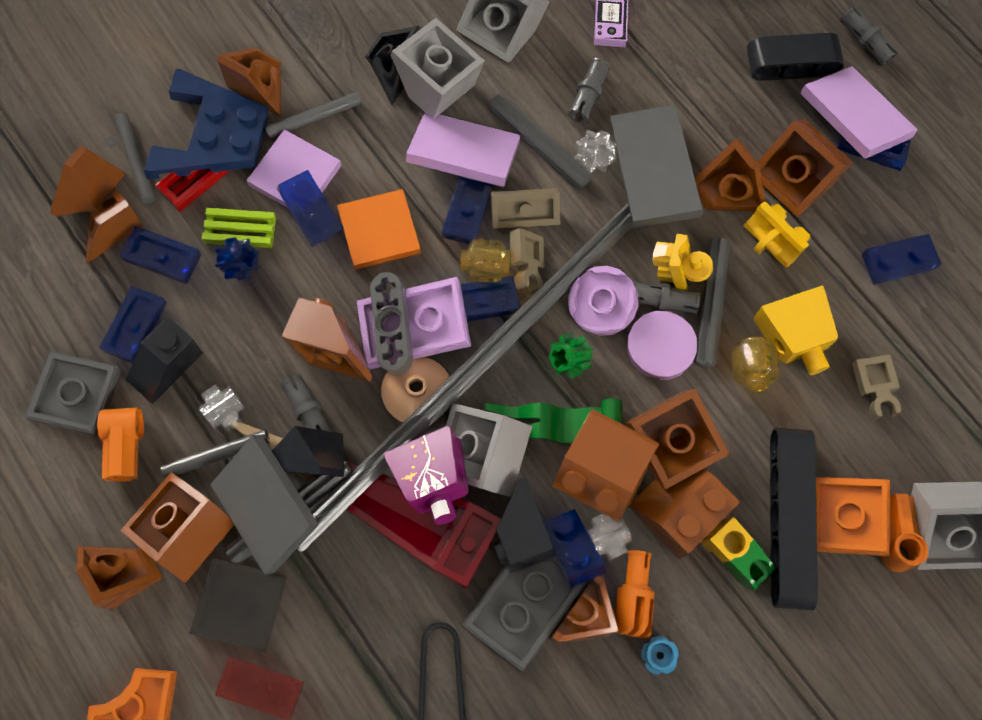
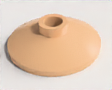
(396, 392)

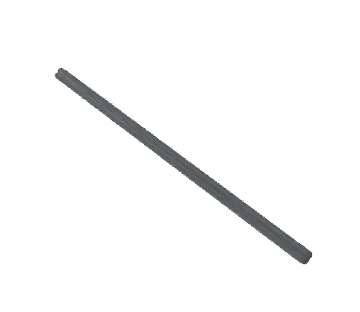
(468, 372)

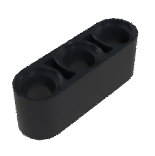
(795, 56)

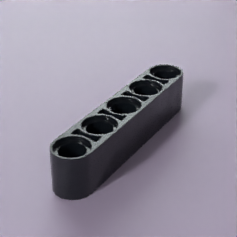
(793, 519)

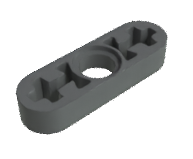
(381, 311)

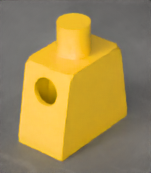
(800, 328)

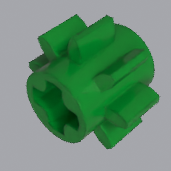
(570, 355)

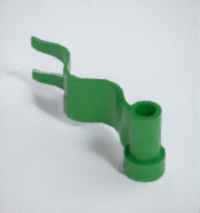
(557, 423)

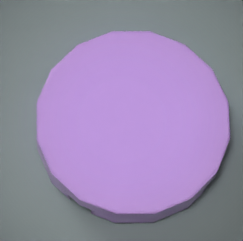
(603, 300)
(661, 345)

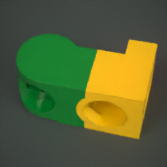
(739, 553)

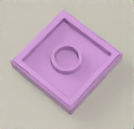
(289, 158)

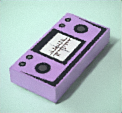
(611, 23)

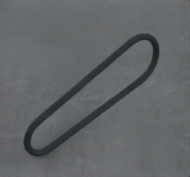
(423, 668)

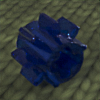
(237, 258)

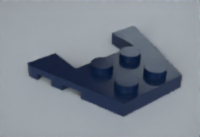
(224, 135)

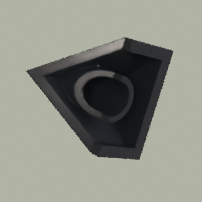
(382, 62)
(311, 452)

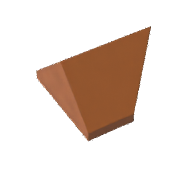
(253, 76)
(731, 181)
(84, 183)
(109, 224)
(115, 574)
(589, 616)

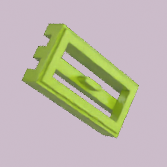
(252, 217)

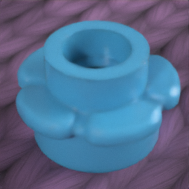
(670, 655)

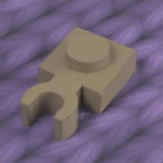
(528, 255)
(878, 379)

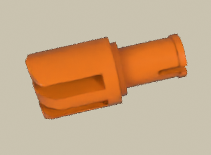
(634, 598)

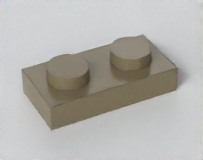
(525, 208)

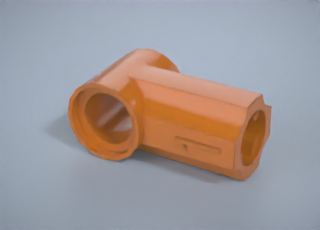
(120, 435)
(904, 532)

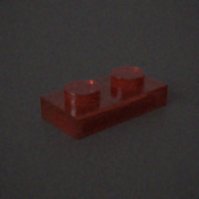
(259, 688)

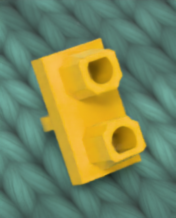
(776, 234)
(677, 263)

